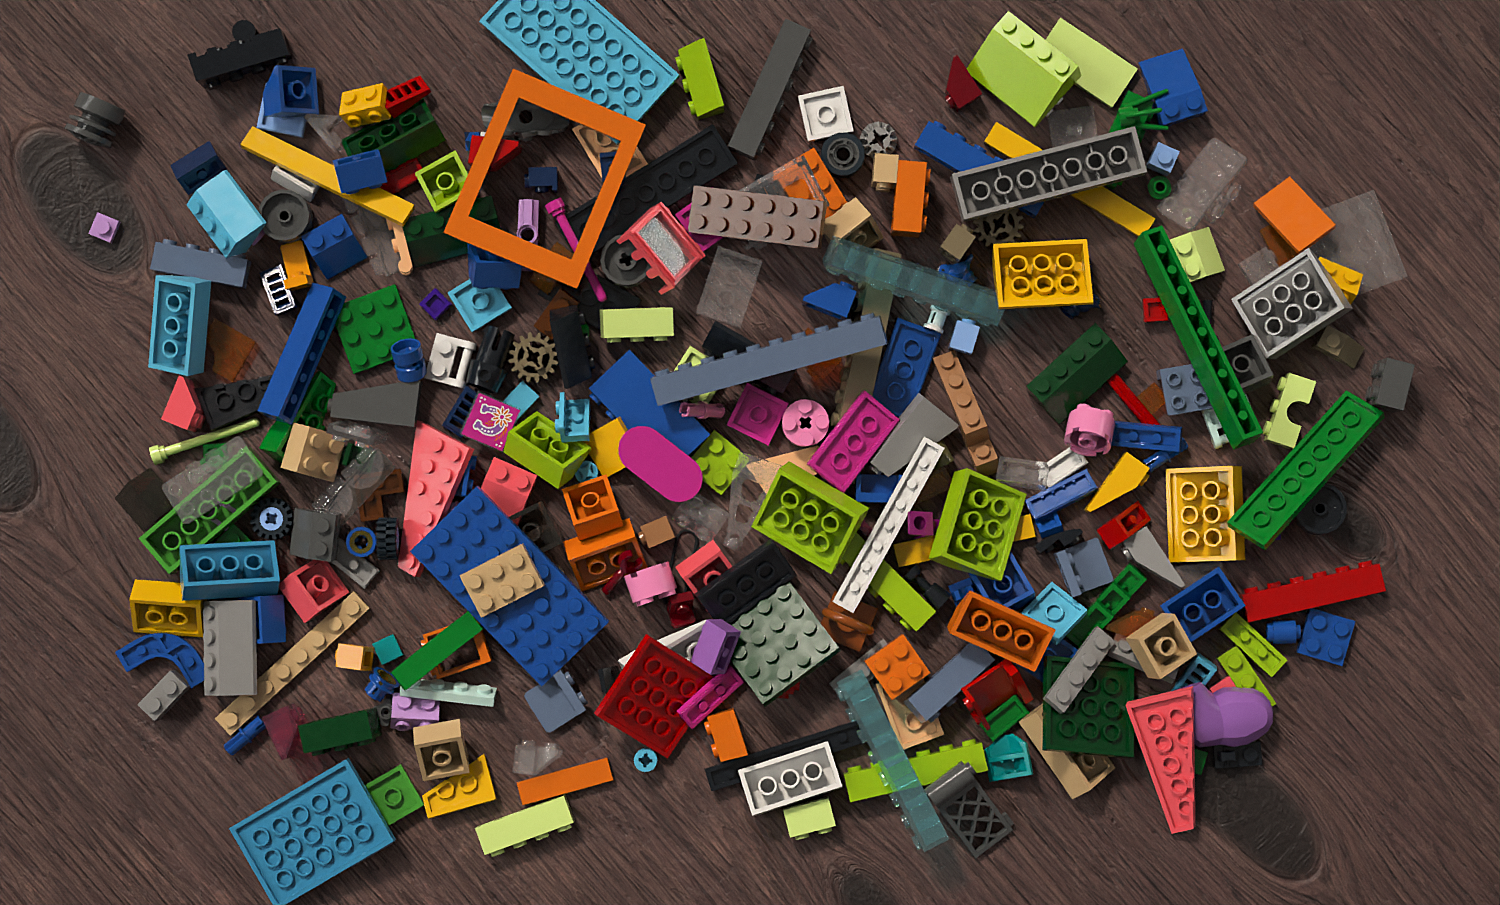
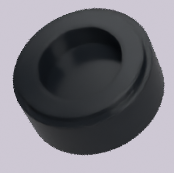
(243, 30)

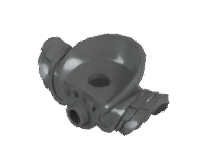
(543, 121)

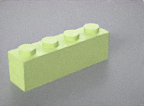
(525, 824)

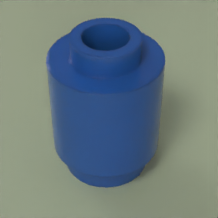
(1283, 632)

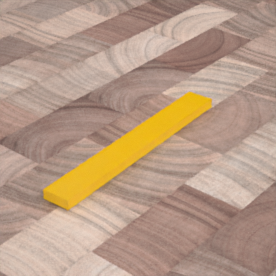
(324, 175)
(1099, 198)

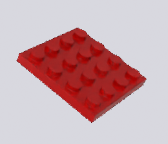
(649, 693)

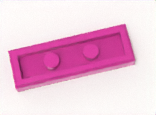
(709, 697)

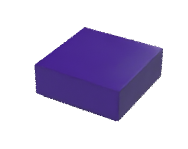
(435, 304)

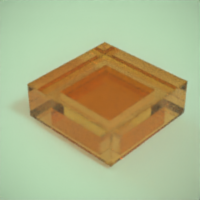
(1152, 398)

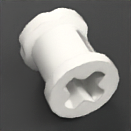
(936, 320)

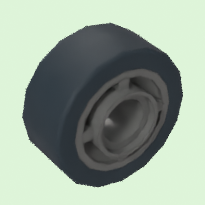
(846, 142)

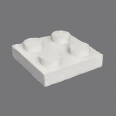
(825, 113)

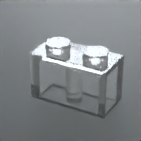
(1022, 473)

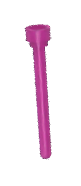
(557, 210)

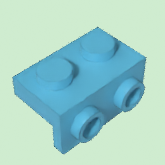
(573, 419)

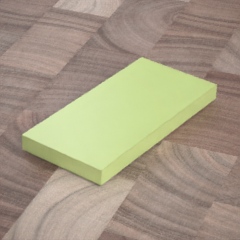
(1102, 71)

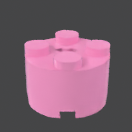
(805, 409)
(1089, 430)
(651, 582)

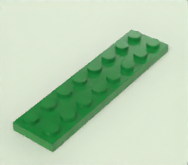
(1305, 470)

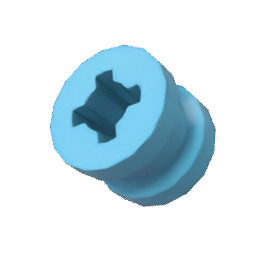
(585, 471)
(645, 756)

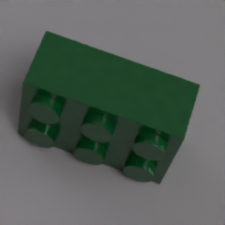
(340, 731)

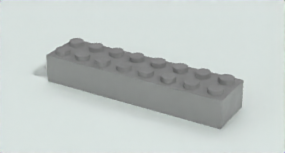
(1048, 174)

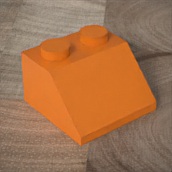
(726, 735)

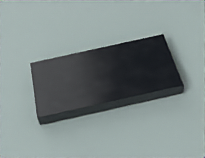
(616, 298)
(746, 583)

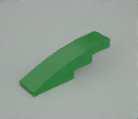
(1108, 603)
(436, 651)

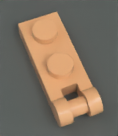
(400, 245)

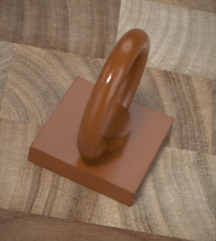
(848, 627)

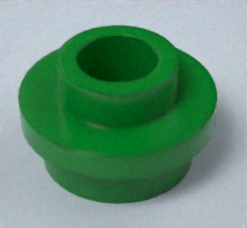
(1159, 194)

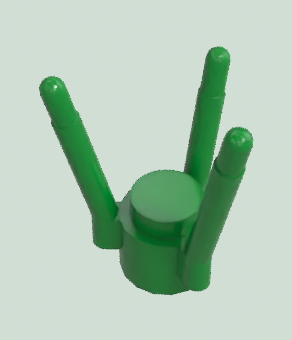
(1130, 115)

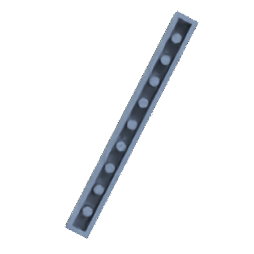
(768, 360)

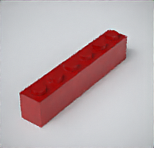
(1312, 592)

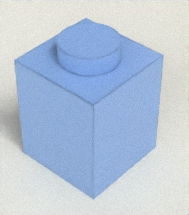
(1162, 159)
(964, 336)

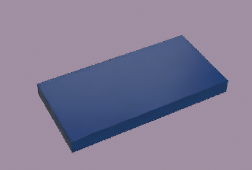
(904, 365)

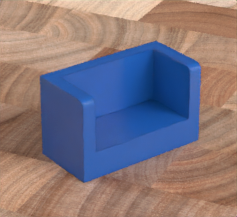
(875, 488)

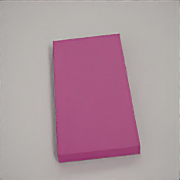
(853, 441)

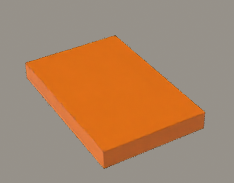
(1294, 215)

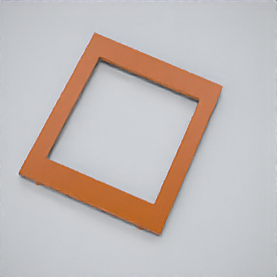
(517, 249)

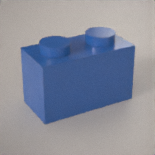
(360, 172)

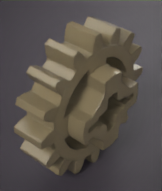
(1008, 229)
(523, 363)

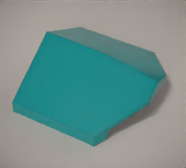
(1008, 758)

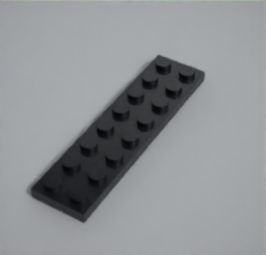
(662, 180)

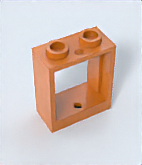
(482, 647)

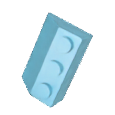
(226, 214)

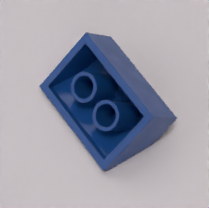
(1204, 604)

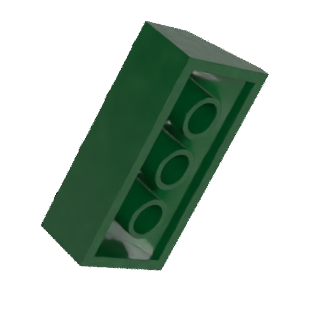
(398, 137)
(426, 235)
(1077, 373)

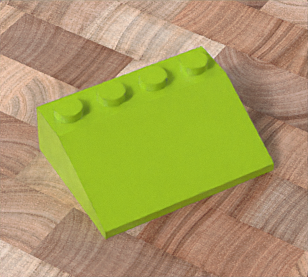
(1023, 69)
(809, 517)
(977, 525)

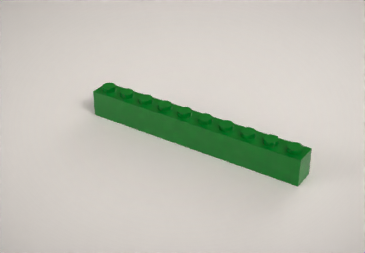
(1198, 337)

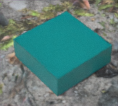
(388, 649)

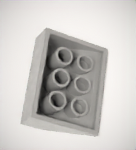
(1291, 304)

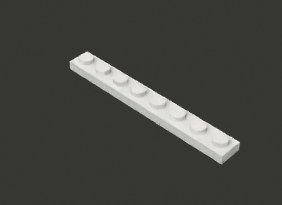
(888, 524)

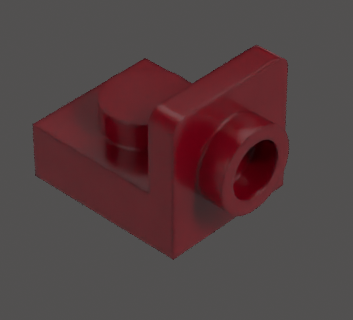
(680, 609)

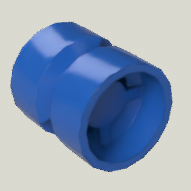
(408, 360)

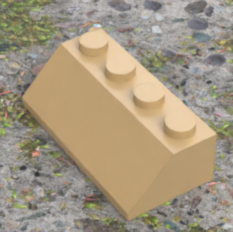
(1075, 771)

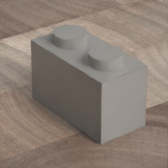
(164, 695)

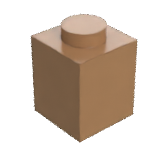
(656, 532)

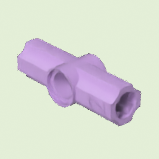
(528, 220)

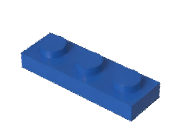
(1147, 436)

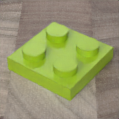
(717, 461)

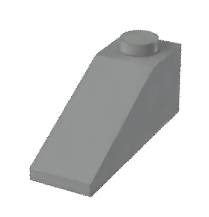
(1148, 554)

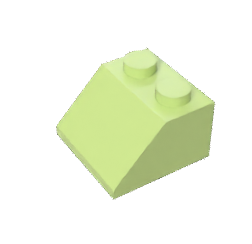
(1198, 254)

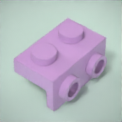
(413, 712)

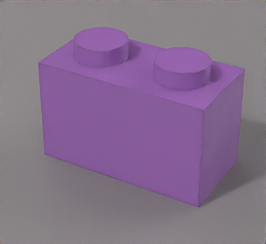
(715, 646)

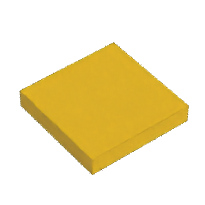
(605, 446)

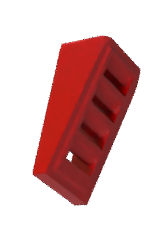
(397, 103)

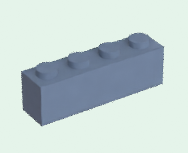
(193, 262)
(947, 682)

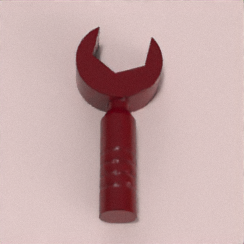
(625, 567)

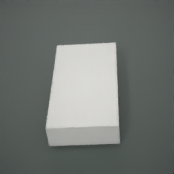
(1064, 465)

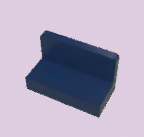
(198, 167)

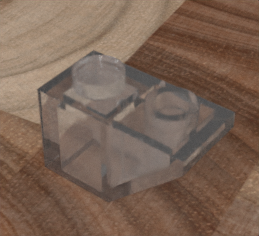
(532, 759)

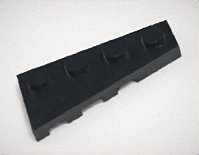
(231, 402)

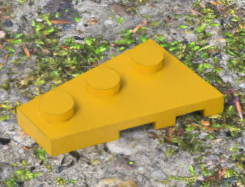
(461, 791)

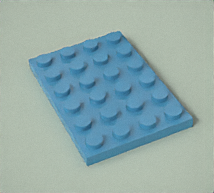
(312, 833)

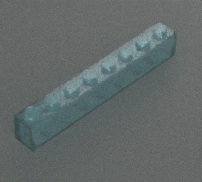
(912, 280)
(892, 760)

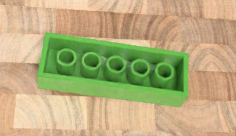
(170, 532)

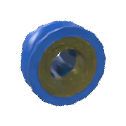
(354, 537)
(383, 681)

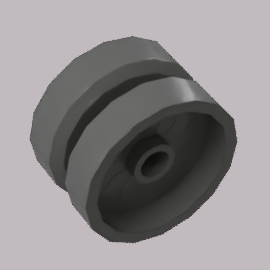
(299, 220)
(617, 271)

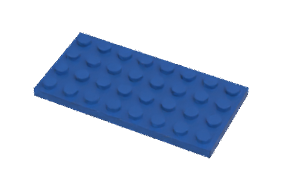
(537, 629)

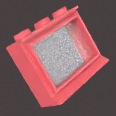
(663, 245)

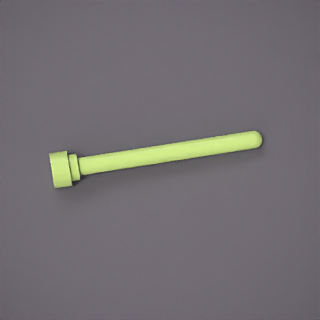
(160, 453)

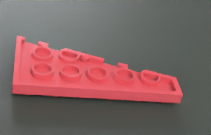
(433, 482)
(1167, 742)

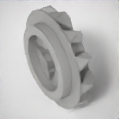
(881, 129)

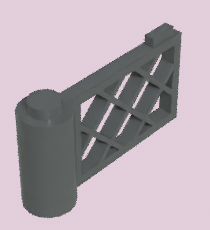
(956, 784)

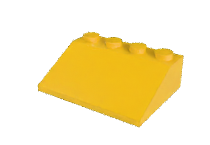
(1042, 274)
(1198, 513)

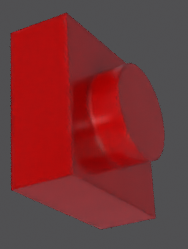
(1153, 310)

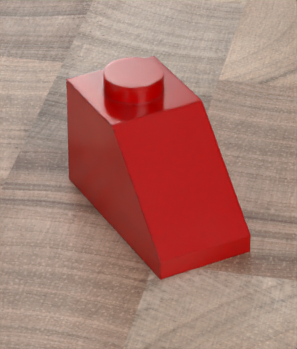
(1123, 525)

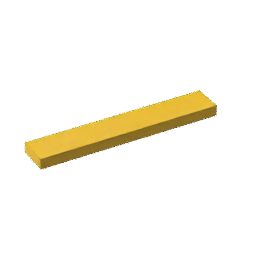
(919, 549)

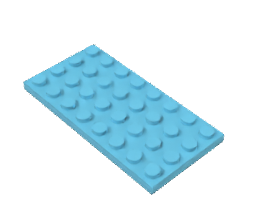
(583, 52)

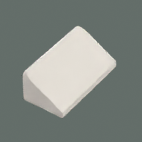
(295, 183)

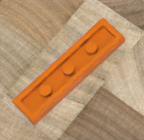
(565, 781)

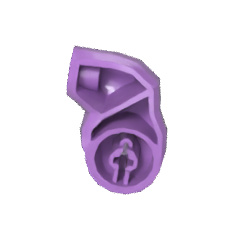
(1229, 715)

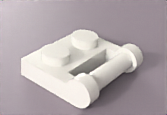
(443, 358)

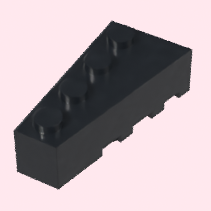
(240, 59)

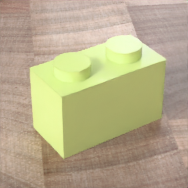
(809, 817)

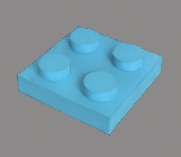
(478, 305)
(1056, 610)

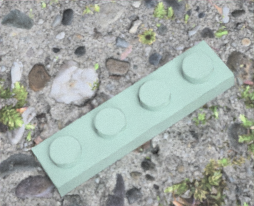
(452, 692)

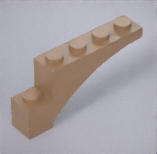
(967, 413)

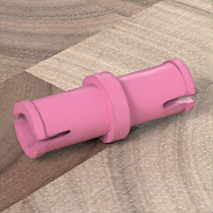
(701, 410)

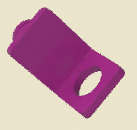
(922, 524)

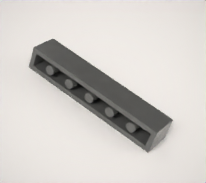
(769, 89)

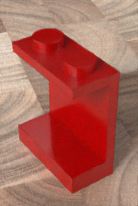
(994, 689)

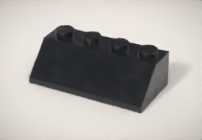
(723, 339)

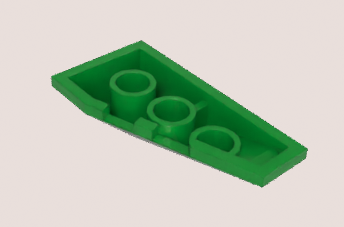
(310, 414)

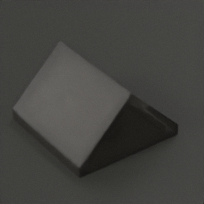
(145, 499)

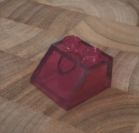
(284, 730)

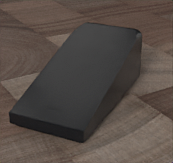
(607, 677)

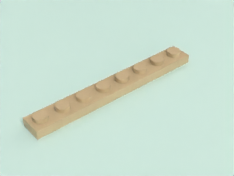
(293, 662)

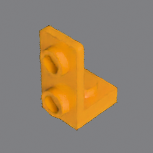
(296, 266)

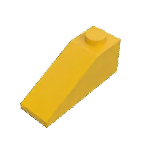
(1123, 478)

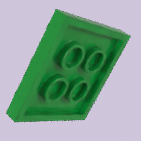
(372, 326)

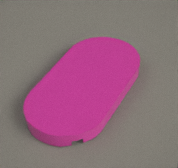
(660, 463)

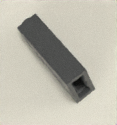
(383, 404)

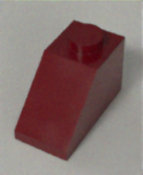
(960, 86)

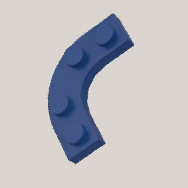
(167, 646)

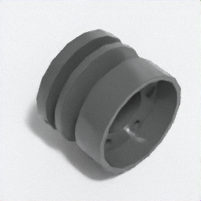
(94, 120)

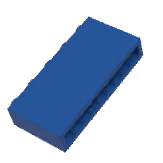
(630, 395)

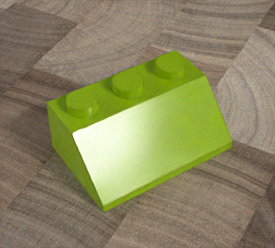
(700, 80)
(542, 452)

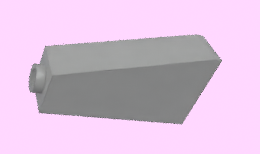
(917, 421)

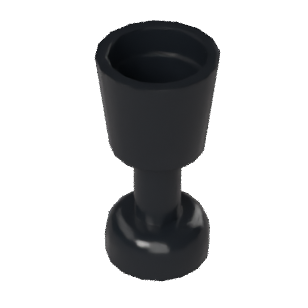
(934, 593)

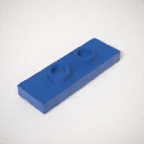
(1061, 495)

